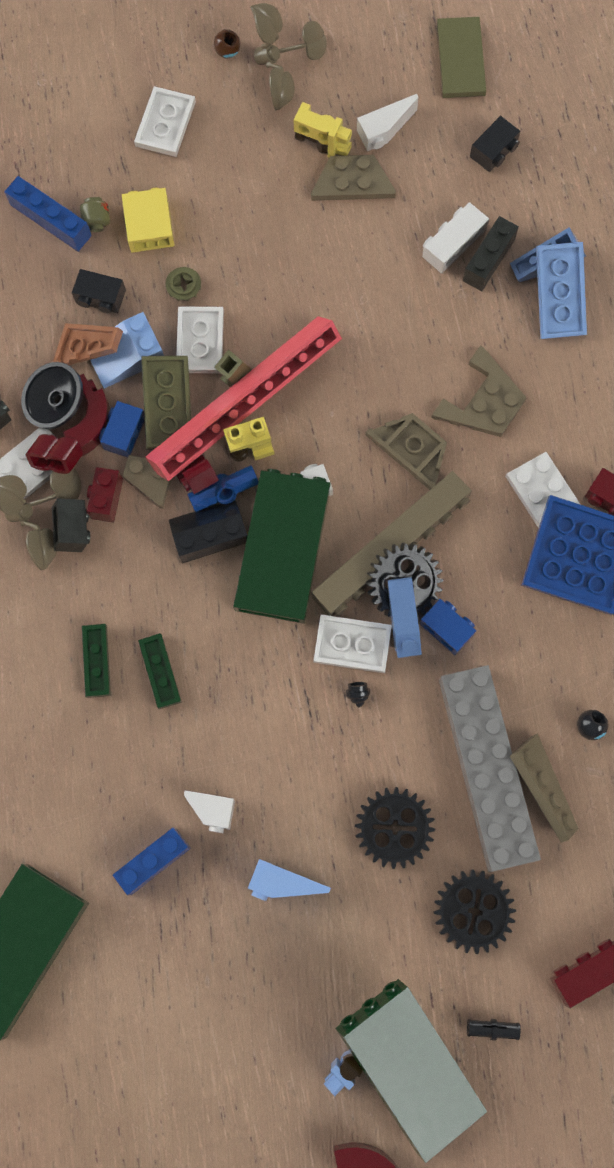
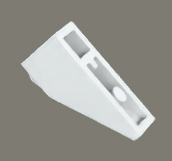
(382, 124)

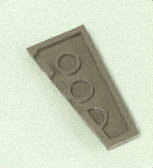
(542, 782)

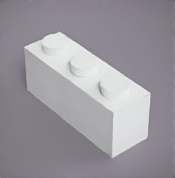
(455, 237)

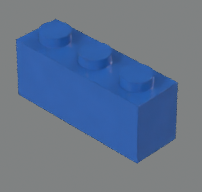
(151, 861)

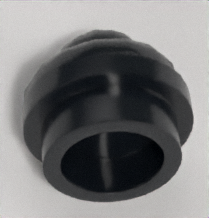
(358, 693)

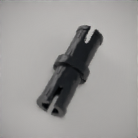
(493, 1029)

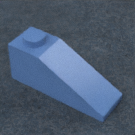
(526, 265)
(404, 617)

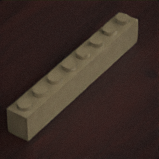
(408, 528)

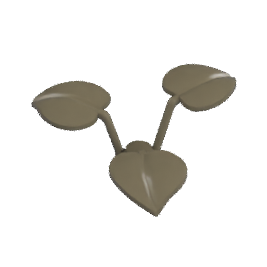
(268, 25)
(12, 492)

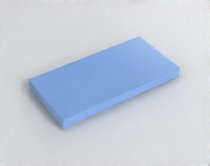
(561, 290)

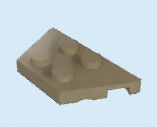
(352, 179)
(412, 446)

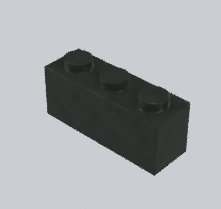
(490, 253)

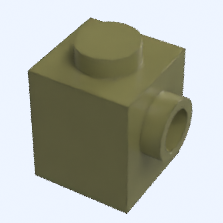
(231, 368)

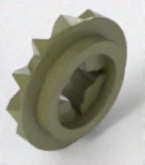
(173, 283)

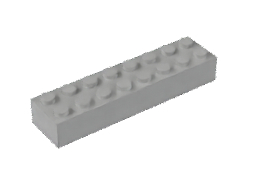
(488, 769)

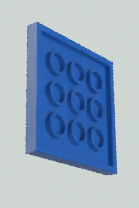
(574, 555)

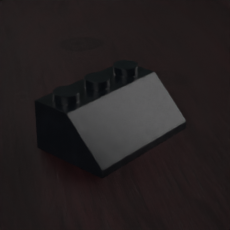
(208, 531)

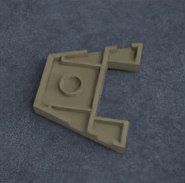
(493, 403)

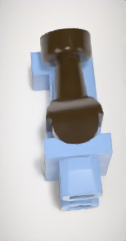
(342, 1073)

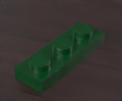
(96, 660)
(159, 671)

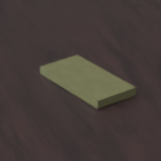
(461, 57)
(165, 397)

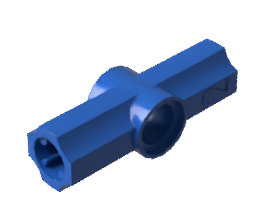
(225, 489)

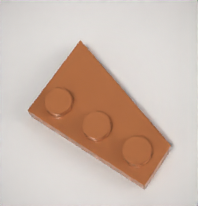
(86, 342)

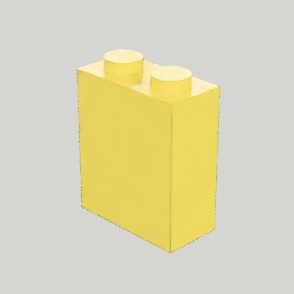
(148, 220)

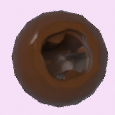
(227, 43)

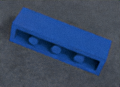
(48, 213)

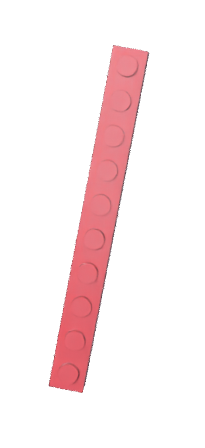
(243, 398)

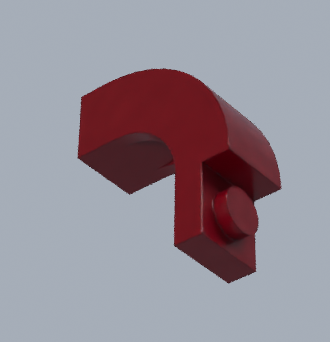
(96, 418)
(361, 1156)

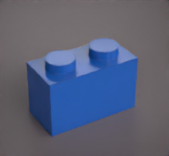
(122, 429)
(448, 626)

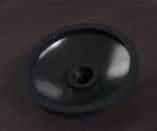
(45, 390)

